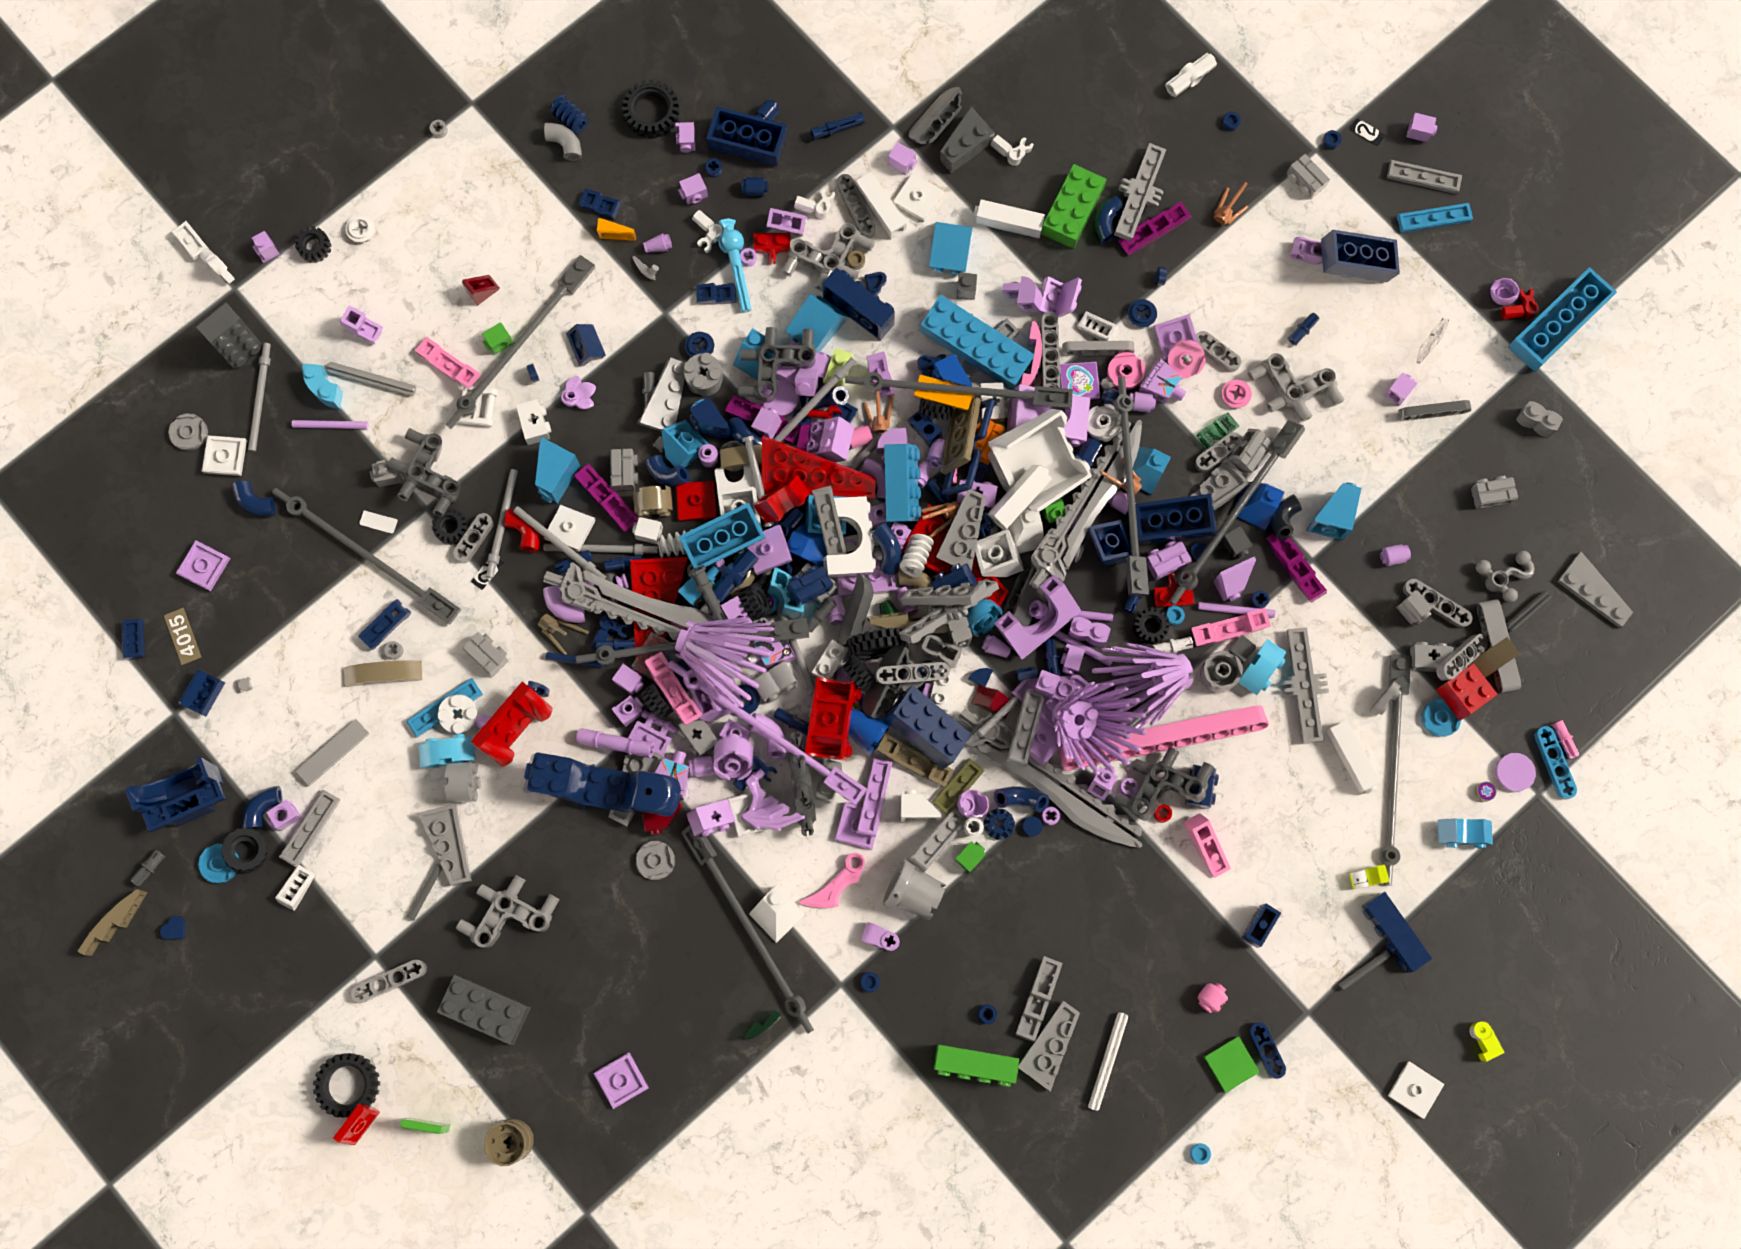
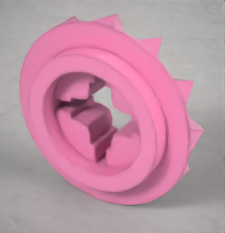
(1244, 392)

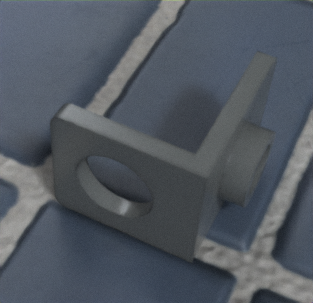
(1242, 648)

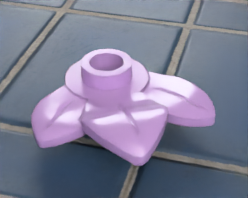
(580, 392)

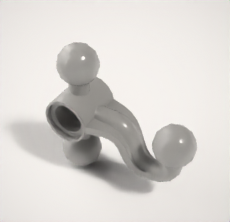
(1509, 594)

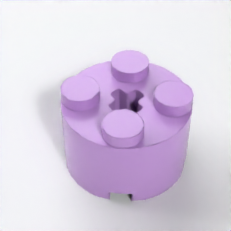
(733, 757)

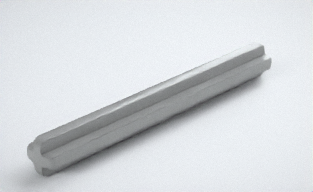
(371, 378)

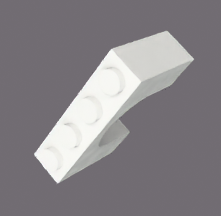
(854, 511)

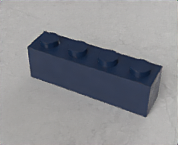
(1396, 932)

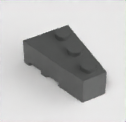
(966, 141)

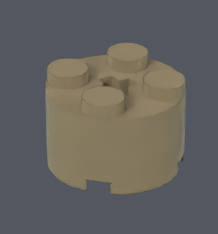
(652, 501)

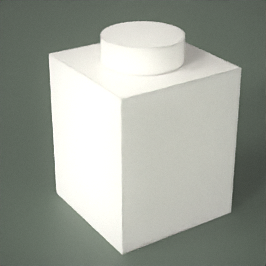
(647, 530)

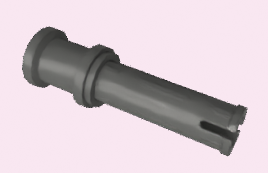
(704, 586)

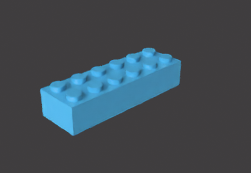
(1562, 319)
(976, 342)

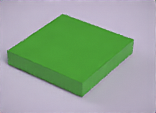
(1231, 1064)
(424, 1125)

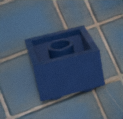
(709, 421)
(1111, 542)

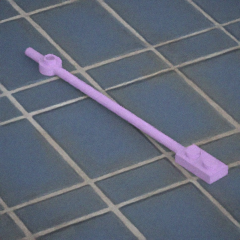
(835, 779)

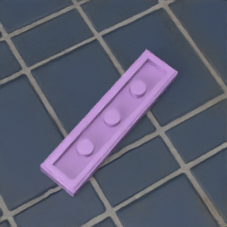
(874, 797)

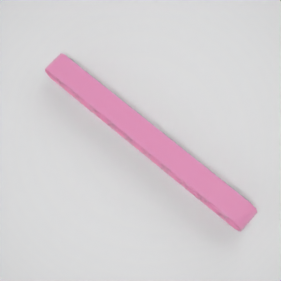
(1182, 734)

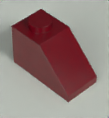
(656, 824)

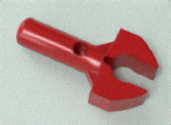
(833, 409)

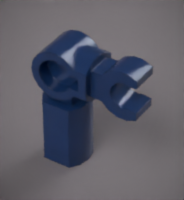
(926, 364)
(609, 625)
(757, 764)

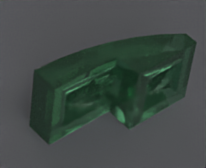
(1217, 430)
(757, 1029)

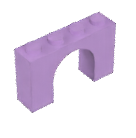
(1077, 416)
(1060, 611)

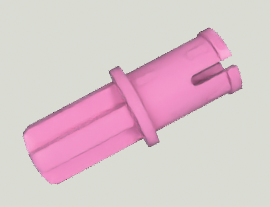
(1565, 739)

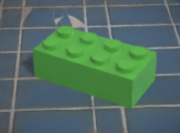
(1073, 206)
(975, 1063)

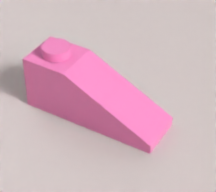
(1207, 844)

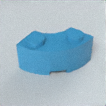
(1465, 832)

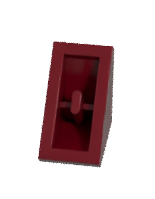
(480, 288)
(989, 699)

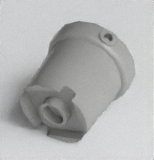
(913, 890)

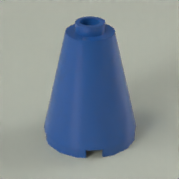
(866, 731)

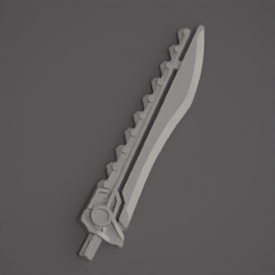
(1050, 550)
(588, 597)
(1001, 736)

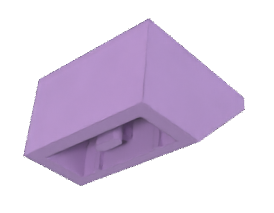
(830, 439)
(709, 707)

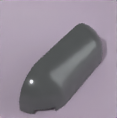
(937, 117)
(1022, 596)
(856, 610)
(881, 697)

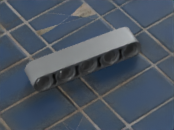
(1050, 349)
(1495, 630)

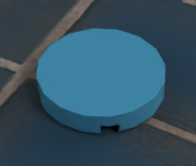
(1439, 719)
(213, 866)

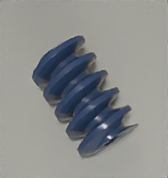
(569, 114)

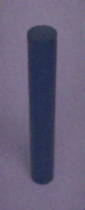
(570, 659)

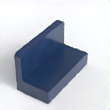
(585, 343)

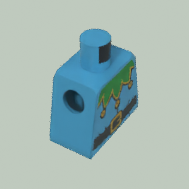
(690, 592)

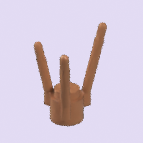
(1223, 215)
(879, 423)
(1137, 486)
(949, 511)

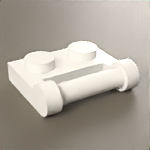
(474, 418)

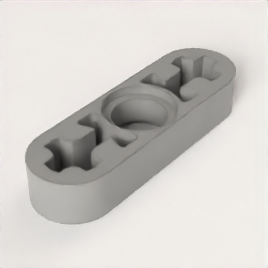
(1218, 359)
(1204, 456)
(471, 530)

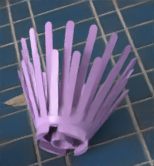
(708, 639)
(1161, 674)
(1081, 721)

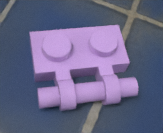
(646, 733)

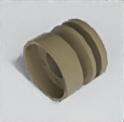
(501, 1151)

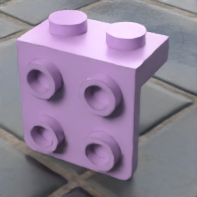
(1059, 297)

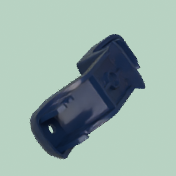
(601, 786)

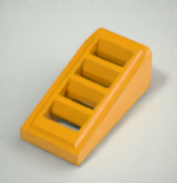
(611, 230)

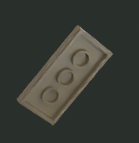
(960, 437)

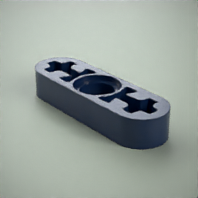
(1266, 1034)

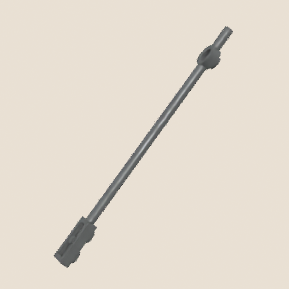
(570, 282)
(1041, 397)
(1279, 448)
(1135, 565)
(429, 599)
(783, 631)
(1400, 673)
(705, 853)

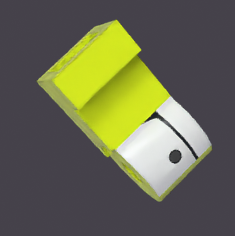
(1369, 877)
(1487, 1041)

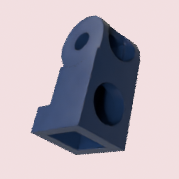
(925, 428)

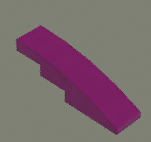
(1156, 228)
(748, 412)
(606, 497)
(1297, 567)

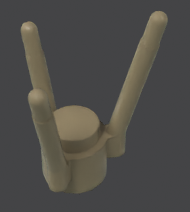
(550, 624)

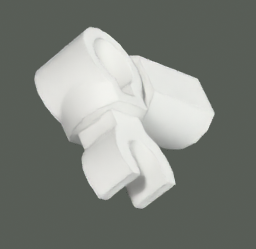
(1014, 154)
(820, 209)
(707, 224)
(216, 264)

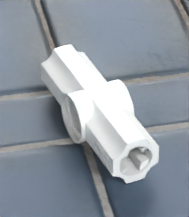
(1191, 74)

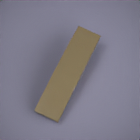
(899, 620)
(117, 916)

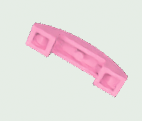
(1034, 340)
(447, 363)
(1231, 628)
(672, 689)

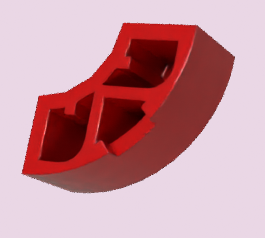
(776, 503)

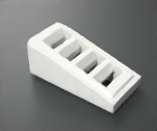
(1114, 330)
(285, 891)

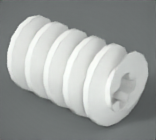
(671, 545)
(916, 554)

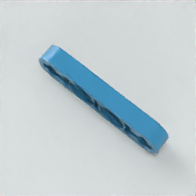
(1559, 761)

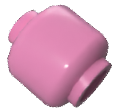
(1212, 997)

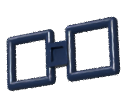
(947, 490)

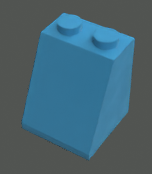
(950, 247)
(817, 315)
(554, 470)
(1338, 514)

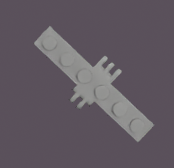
(1140, 192)
(942, 615)
(1305, 685)

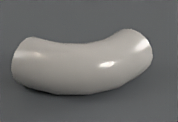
(566, 138)

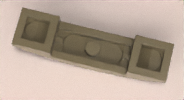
(738, 456)
(382, 672)
(913, 760)

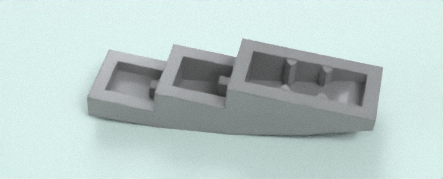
(1038, 999)

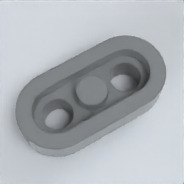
(1380, 705)

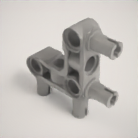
(818, 259)
(1286, 383)
(497, 916)

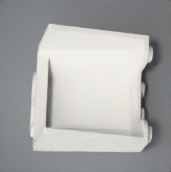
(1039, 443)

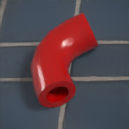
(529, 536)

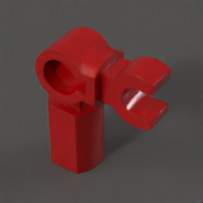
(1527, 309)

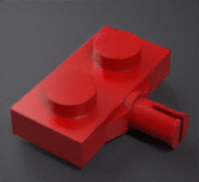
(772, 244)
(1163, 594)

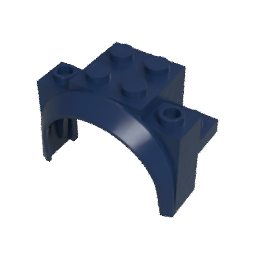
(179, 796)

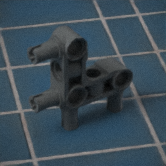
(783, 356)
(428, 481)
(802, 786)
(1154, 787)

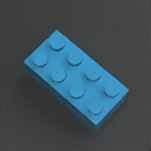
(902, 482)
(722, 536)

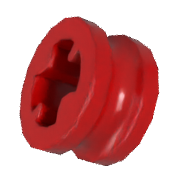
(1167, 817)

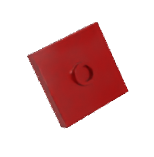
(696, 501)
(356, 1124)

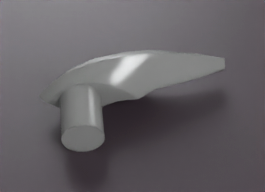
(649, 273)

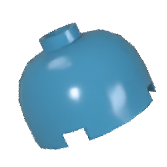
(983, 616)

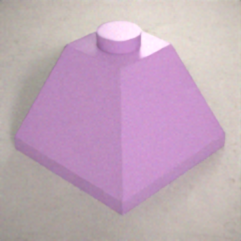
(1233, 580)

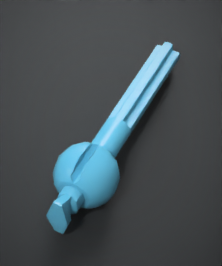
(732, 242)

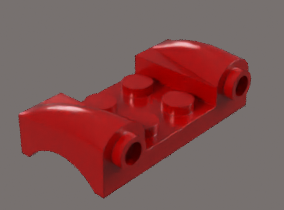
(831, 719)
(510, 722)

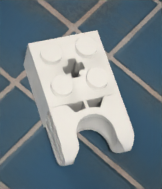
(736, 494)

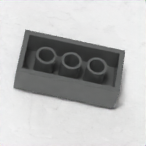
(230, 336)
(484, 1009)

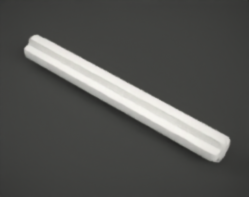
(1108, 1061)

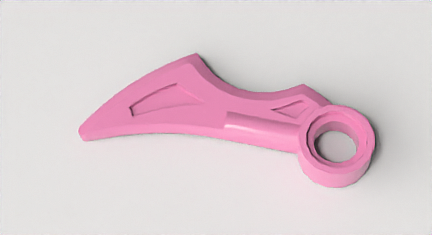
(829, 895)

